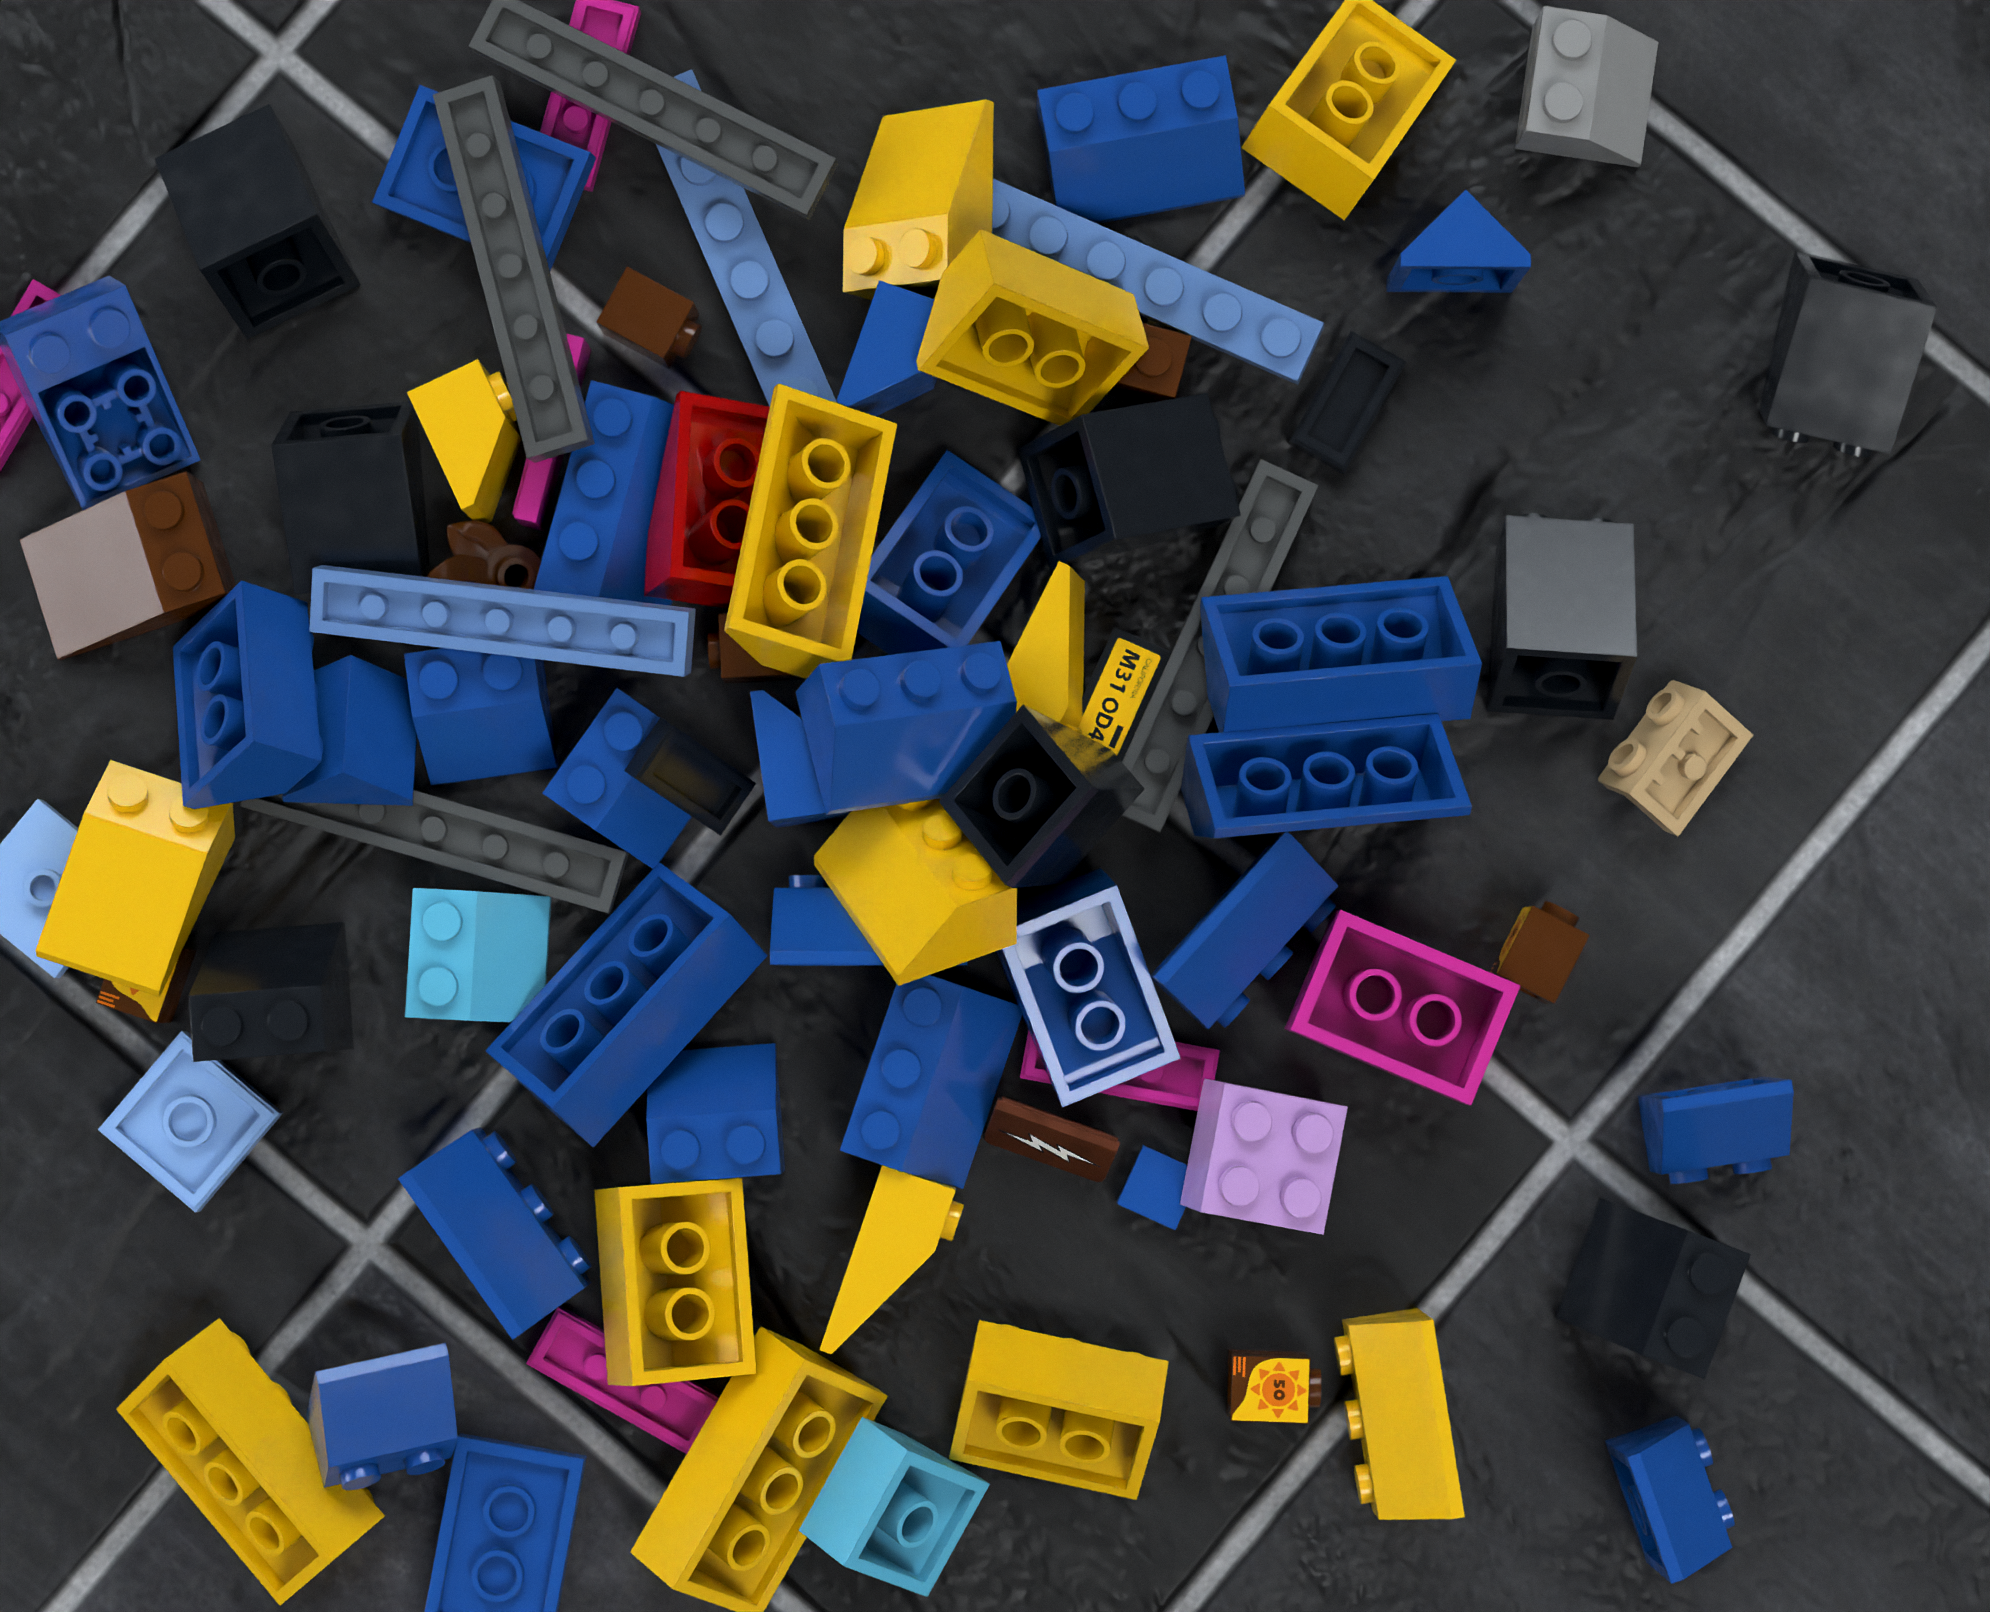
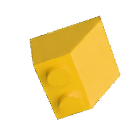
(472, 434)

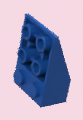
(97, 391)

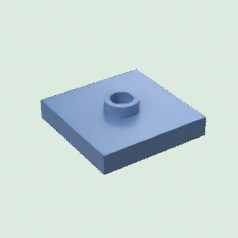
(29, 877)
(190, 1122)

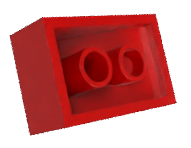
(703, 498)

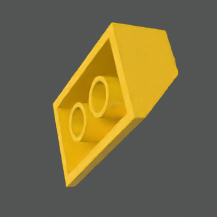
(1029, 330)
(917, 888)
(675, 1282)
(1059, 1409)
(1399, 1416)

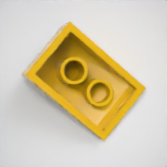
(1348, 104)
(920, 198)
(135, 879)

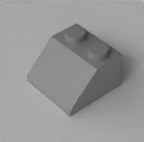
(1586, 88)

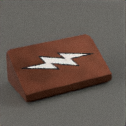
(1051, 1139)

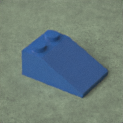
(945, 561)
(1086, 988)

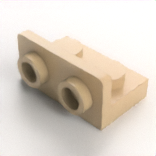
(1675, 755)

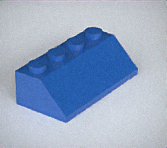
(608, 499)
(1338, 654)
(1321, 776)
(627, 1003)

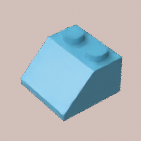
(476, 954)
(893, 1508)

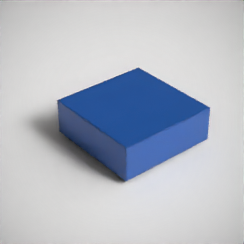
(1155, 1187)

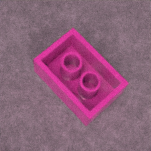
(1402, 1007)

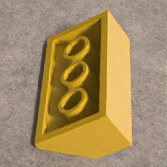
(809, 532)
(246, 1460)
(753, 1476)

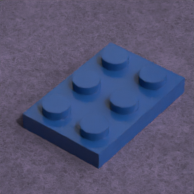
(423, 186)
(505, 1528)

